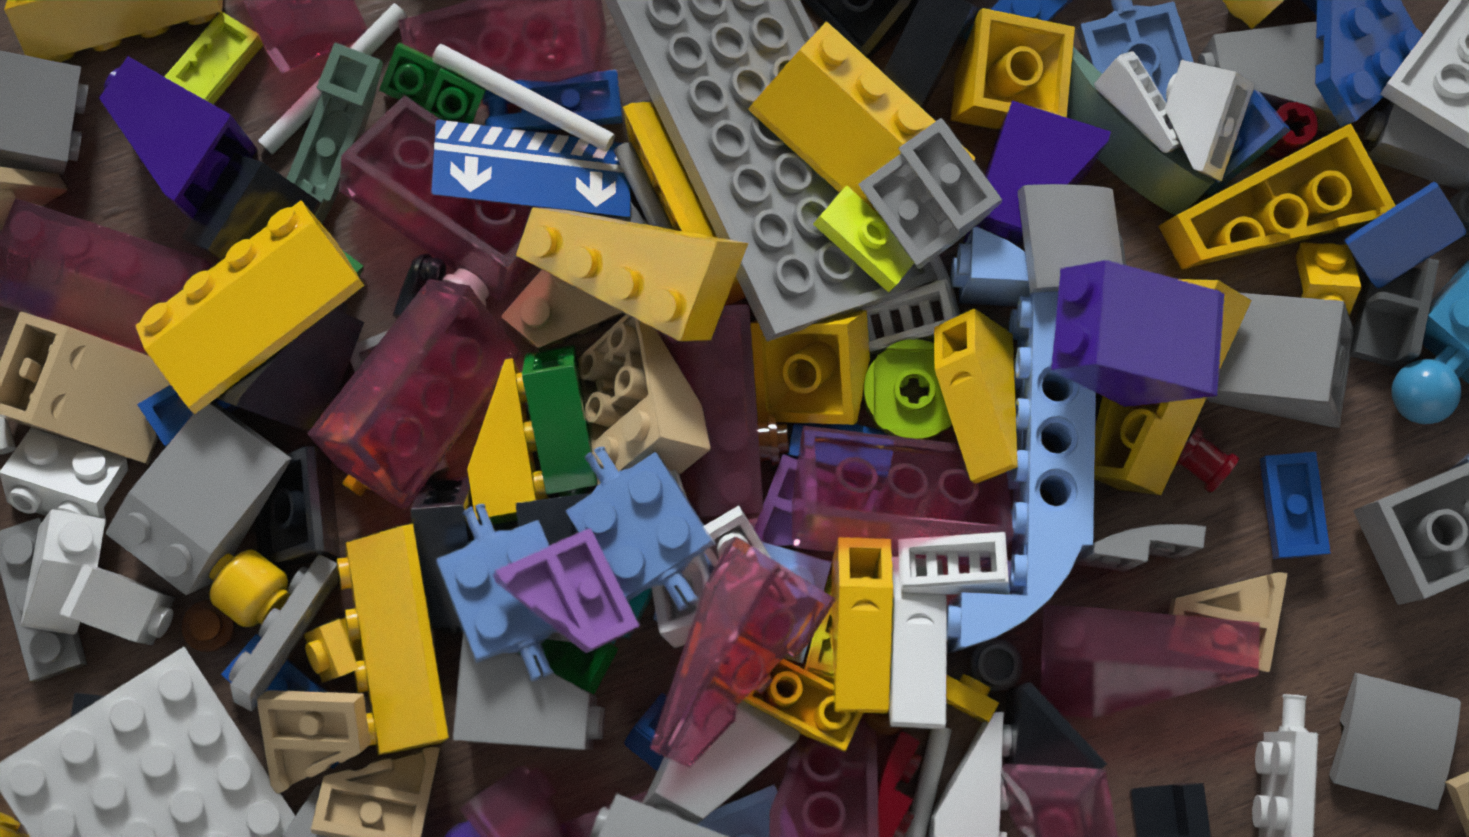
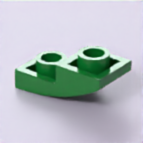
(431, 86)

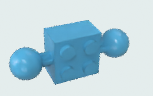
(1429, 388)

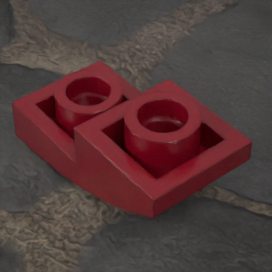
(893, 805)

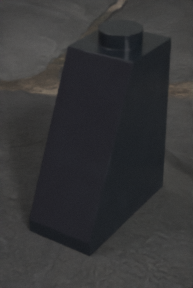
(928, 46)
(303, 375)
(438, 531)

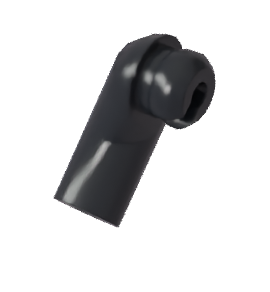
(420, 270)

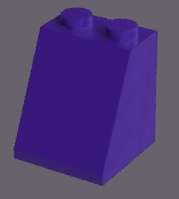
(173, 132)
(1036, 150)
(1137, 334)

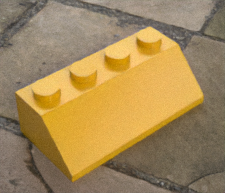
(61, 27)
(839, 111)
(669, 176)
(247, 306)
(394, 641)

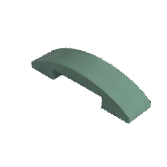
(337, 123)
(1129, 154)

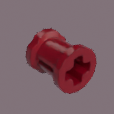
(1294, 115)
(1206, 460)

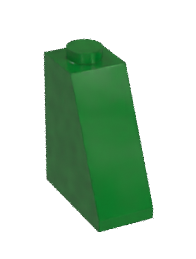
(559, 420)

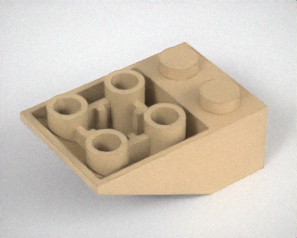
(78, 387)
(640, 399)

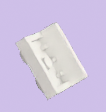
(60, 476)

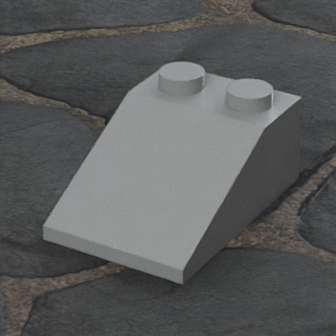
(198, 498)
(1421, 535)

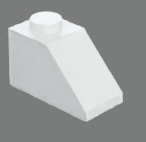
(1207, 113)
(60, 550)
(118, 605)

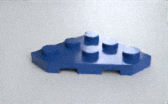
(1361, 52)

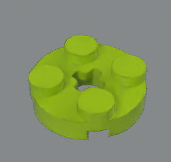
(882, 392)

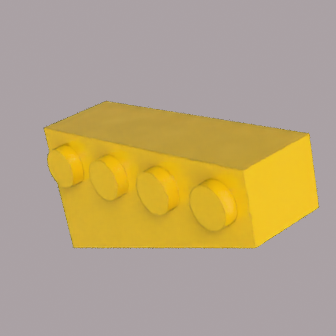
(1295, 199)
(642, 269)
(1143, 442)

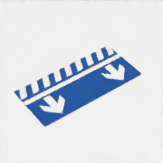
(527, 169)

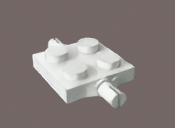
(1288, 775)

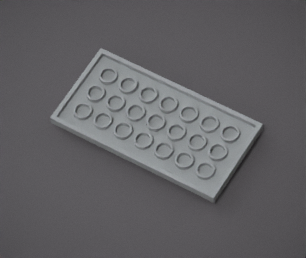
(703, 73)

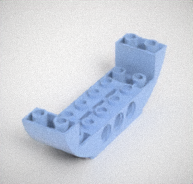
(1045, 536)

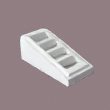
(1138, 99)
(920, 296)
(972, 546)

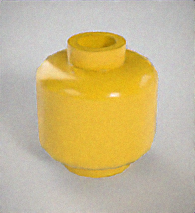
(248, 587)

